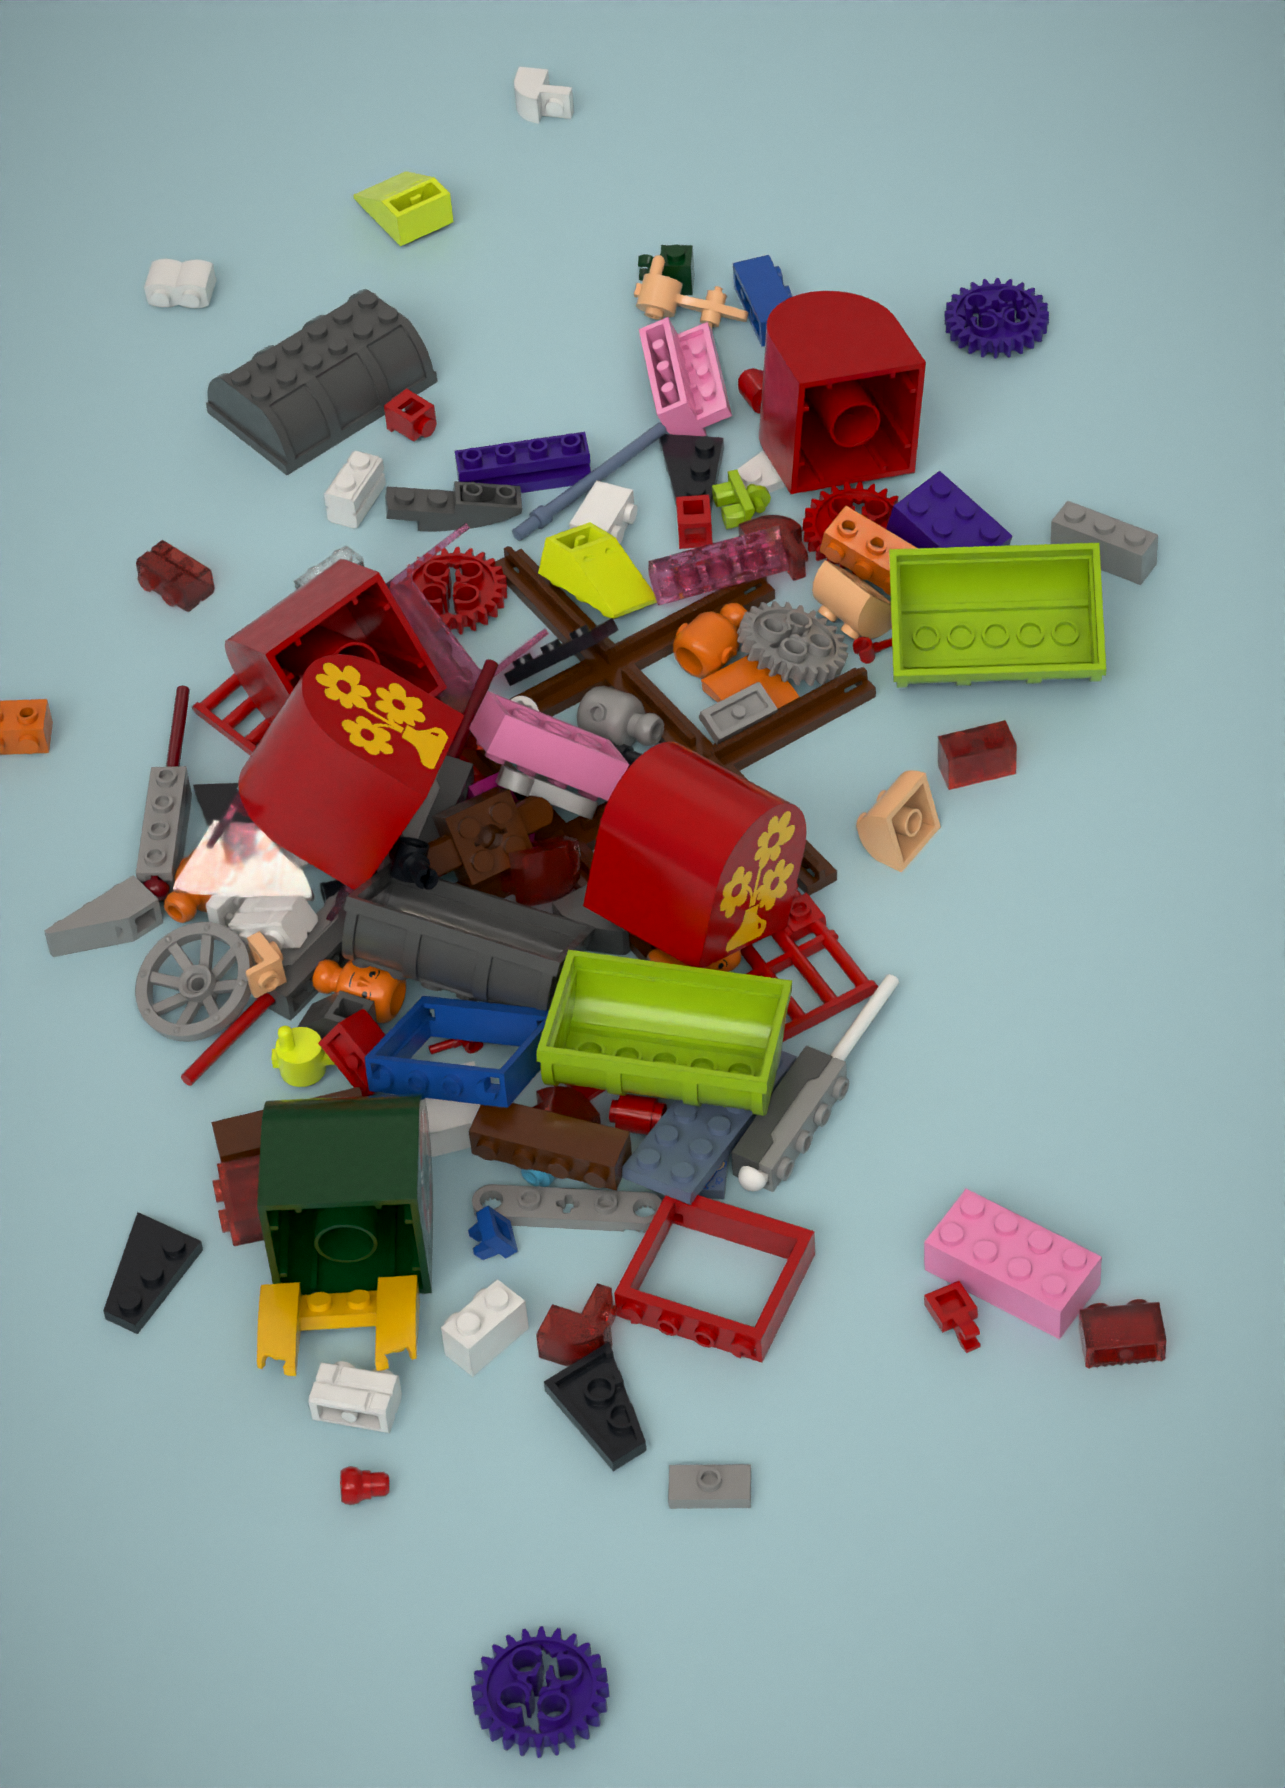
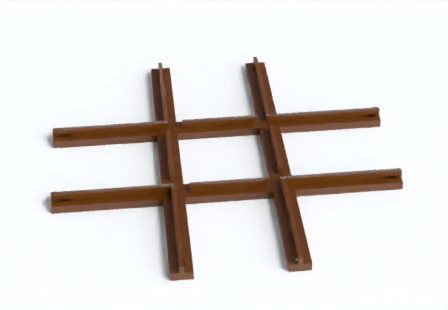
(620, 668)

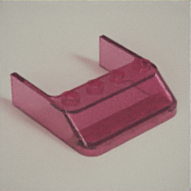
(441, 645)

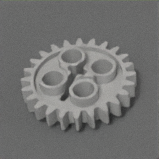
(792, 643)

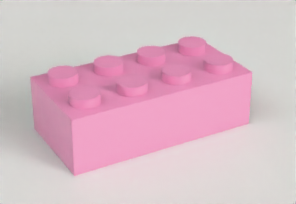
(547, 747)
(1013, 1263)

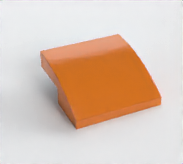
(744, 674)

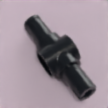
(411, 863)

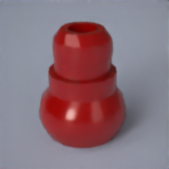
(362, 1485)

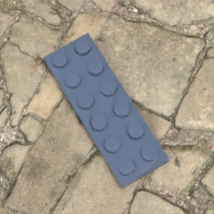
(691, 1145)

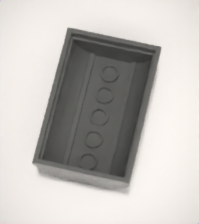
(322, 382)
(460, 940)

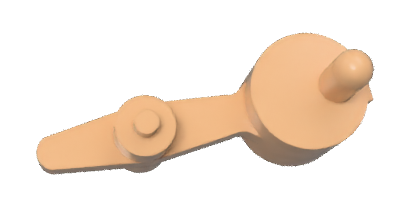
(661, 295)

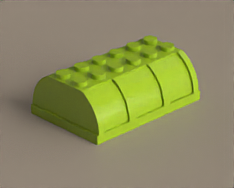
(997, 614)
(665, 1031)

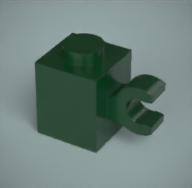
(678, 265)

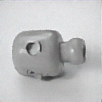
(618, 717)

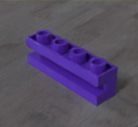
(527, 463)

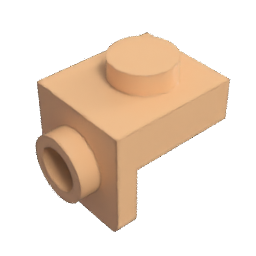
(268, 967)

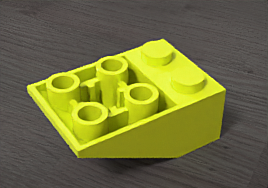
(407, 206)
(595, 570)

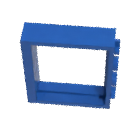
(394, 1072)

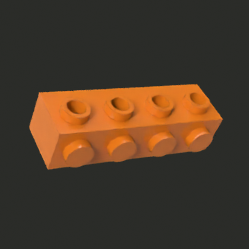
(862, 547)
(25, 726)

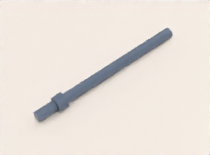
(543, 515)

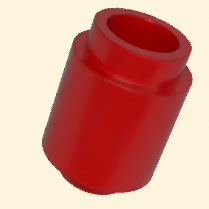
(751, 387)
(636, 1113)

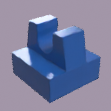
(494, 1233)

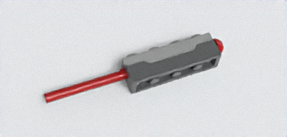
(289, 998)

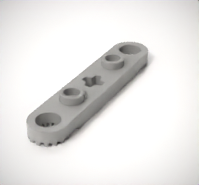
(592, 1208)

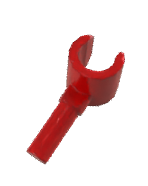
(867, 649)
(469, 1046)

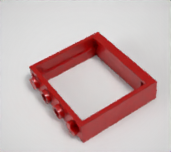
(730, 1224)

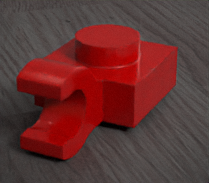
(955, 1310)

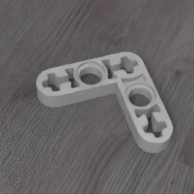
(557, 796)

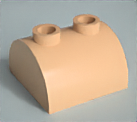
(852, 601)
(900, 821)

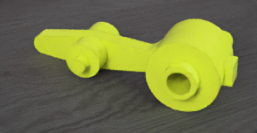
(299, 1056)

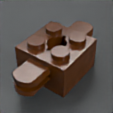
(482, 833)

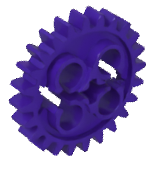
(996, 318)
(577, 1698)

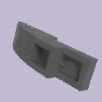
(448, 510)

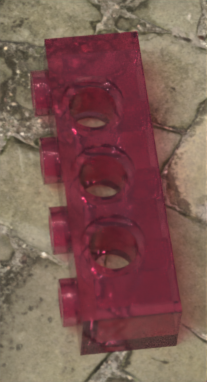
(718, 565)

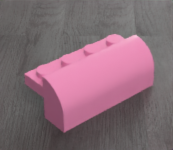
(685, 377)

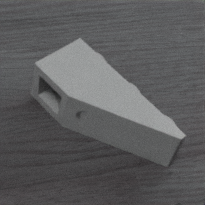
(108, 920)

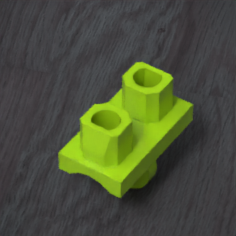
(744, 501)

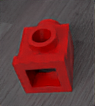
(415, 421)
(694, 521)

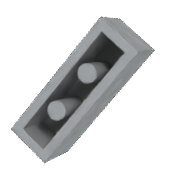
(1123, 547)

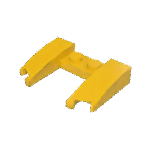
(286, 1313)

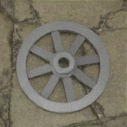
(198, 983)

